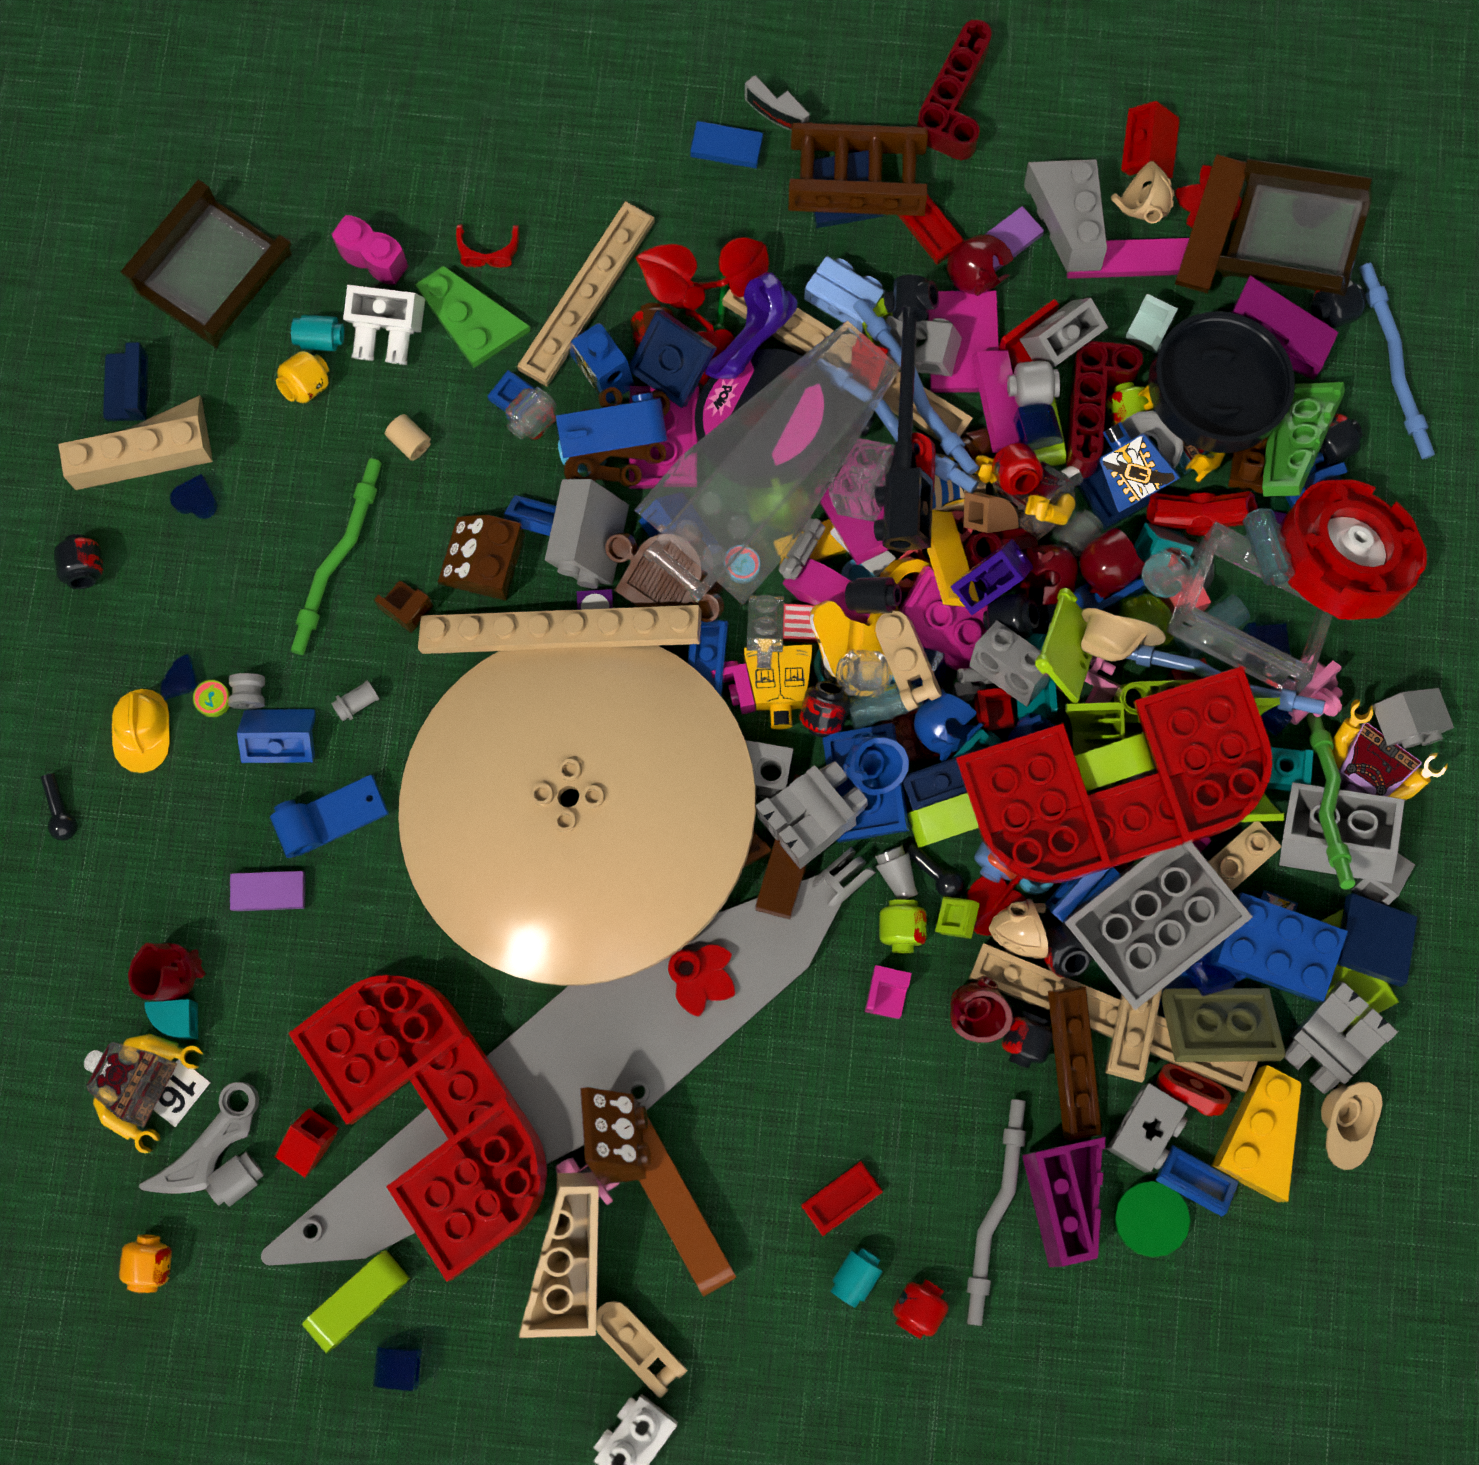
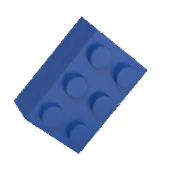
(1282, 949)

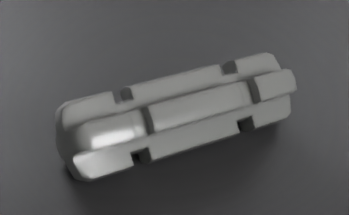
(802, 549)

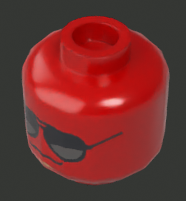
(1017, 469)
(920, 1309)

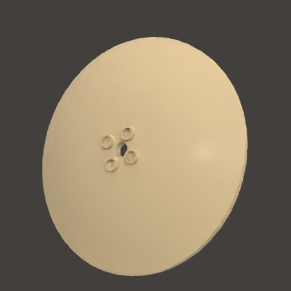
(590, 884)

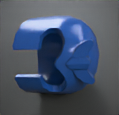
(943, 724)

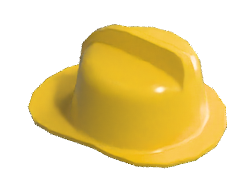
(141, 730)

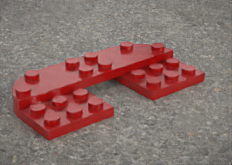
(1209, 777)
(491, 1167)

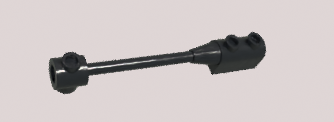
(907, 489)

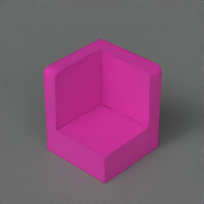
(887, 992)

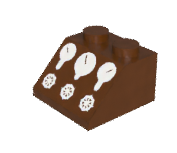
(482, 555)
(614, 1135)

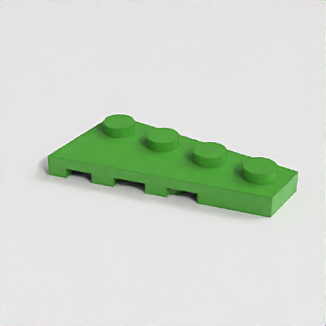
(1298, 438)

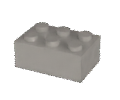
(1366, 825)

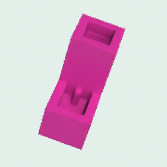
(822, 583)

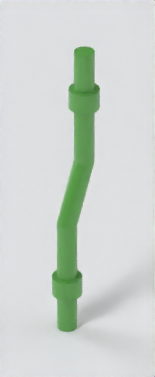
(308, 617)
(1337, 852)

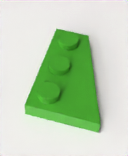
(469, 316)

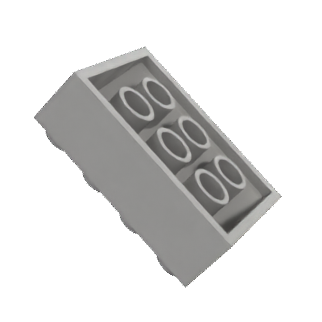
(1156, 920)

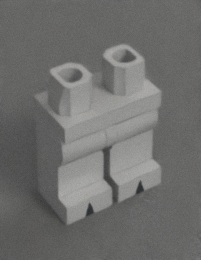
(811, 812)
(1338, 1051)

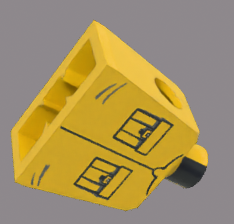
(782, 685)

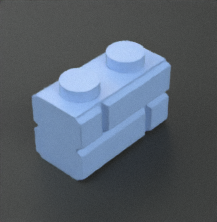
(838, 288)

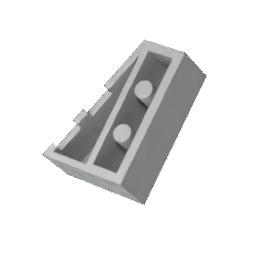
(1071, 207)

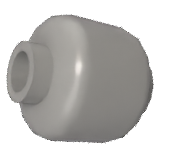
(1034, 383)

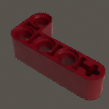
(957, 85)
(1092, 409)

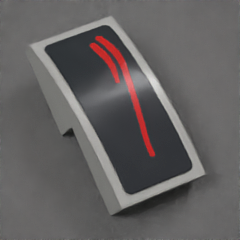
(781, 111)

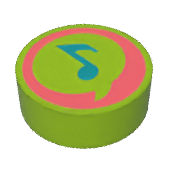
(211, 698)

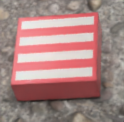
(797, 623)

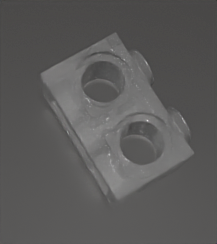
(860, 475)

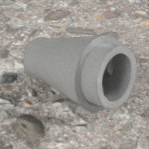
(897, 872)

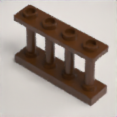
(858, 196)

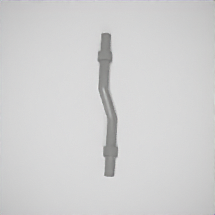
(978, 1285)

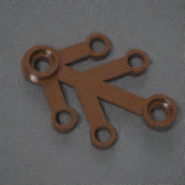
(593, 460)

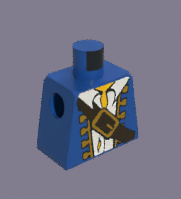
(599, 359)
(1134, 467)

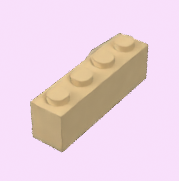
(150, 447)
(566, 1275)

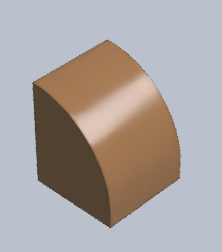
(988, 513)

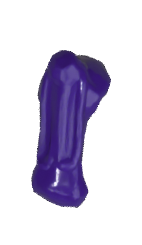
(767, 311)

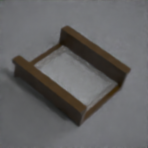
(1298, 227)
(204, 264)

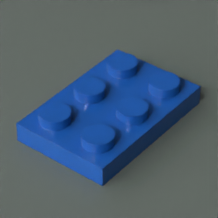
(885, 812)

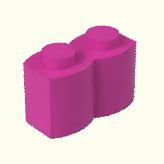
(370, 250)

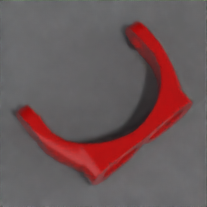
(497, 259)

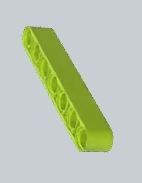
(1096, 769)

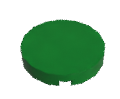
(1151, 1219)

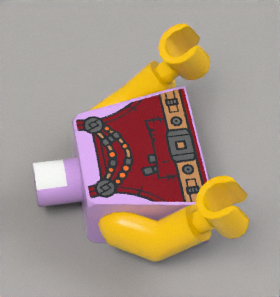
(1372, 766)

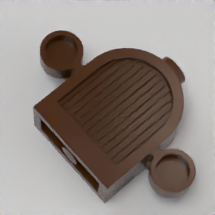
(650, 585)

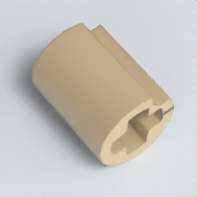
(407, 437)

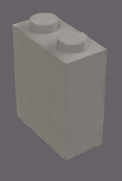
(580, 528)

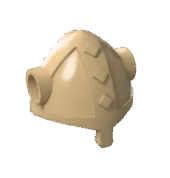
(1147, 202)
(1021, 929)

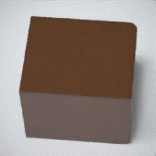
(405, 605)

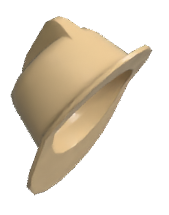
(1116, 636)
(1351, 1122)

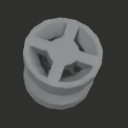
(246, 691)

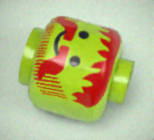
(1125, 403)
(903, 925)

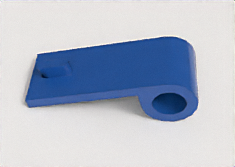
(612, 427)
(328, 818)

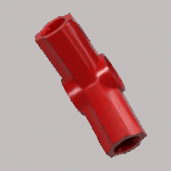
(1200, 510)

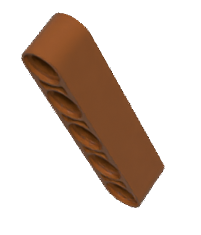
(683, 1219)

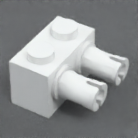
(383, 308)
(638, 1436)

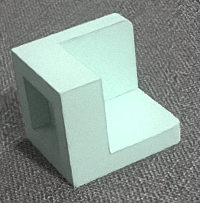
(1151, 323)

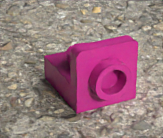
(740, 691)

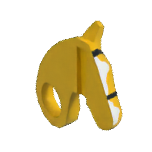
(839, 634)

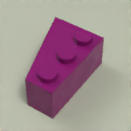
(1300, 333)
(1066, 1200)

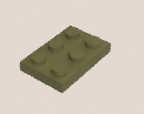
(1222, 1025)

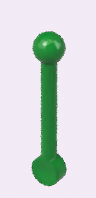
(721, 308)

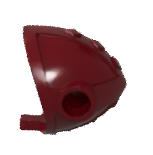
(980, 1011)

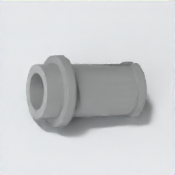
(354, 701)

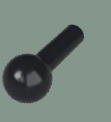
(61, 824)
(947, 882)

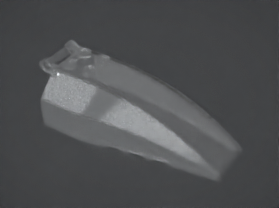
(764, 469)

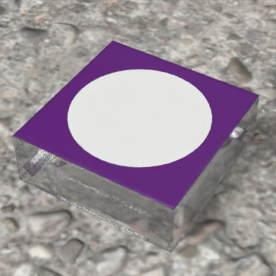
(595, 599)

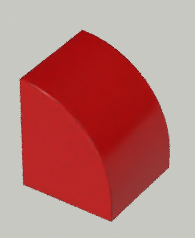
(306, 1142)

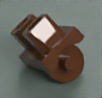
(1248, 468)

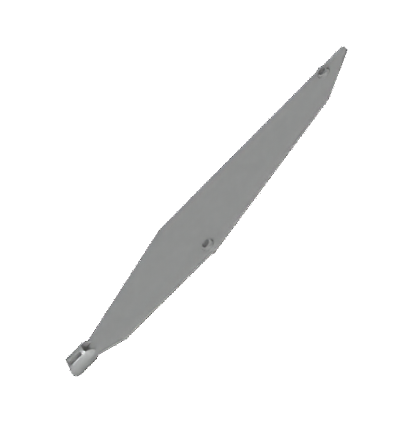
(595, 1038)

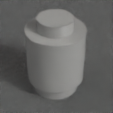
(233, 1179)

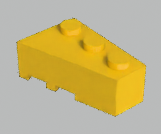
(1263, 1135)

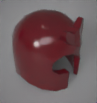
(972, 263)
(1110, 563)
(1052, 570)
(164, 971)

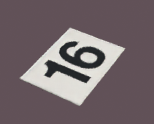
(180, 1093)

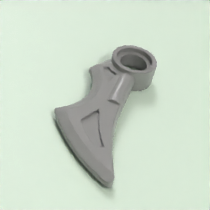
(191, 1169)

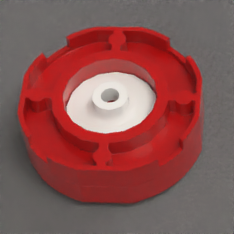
(1352, 550)

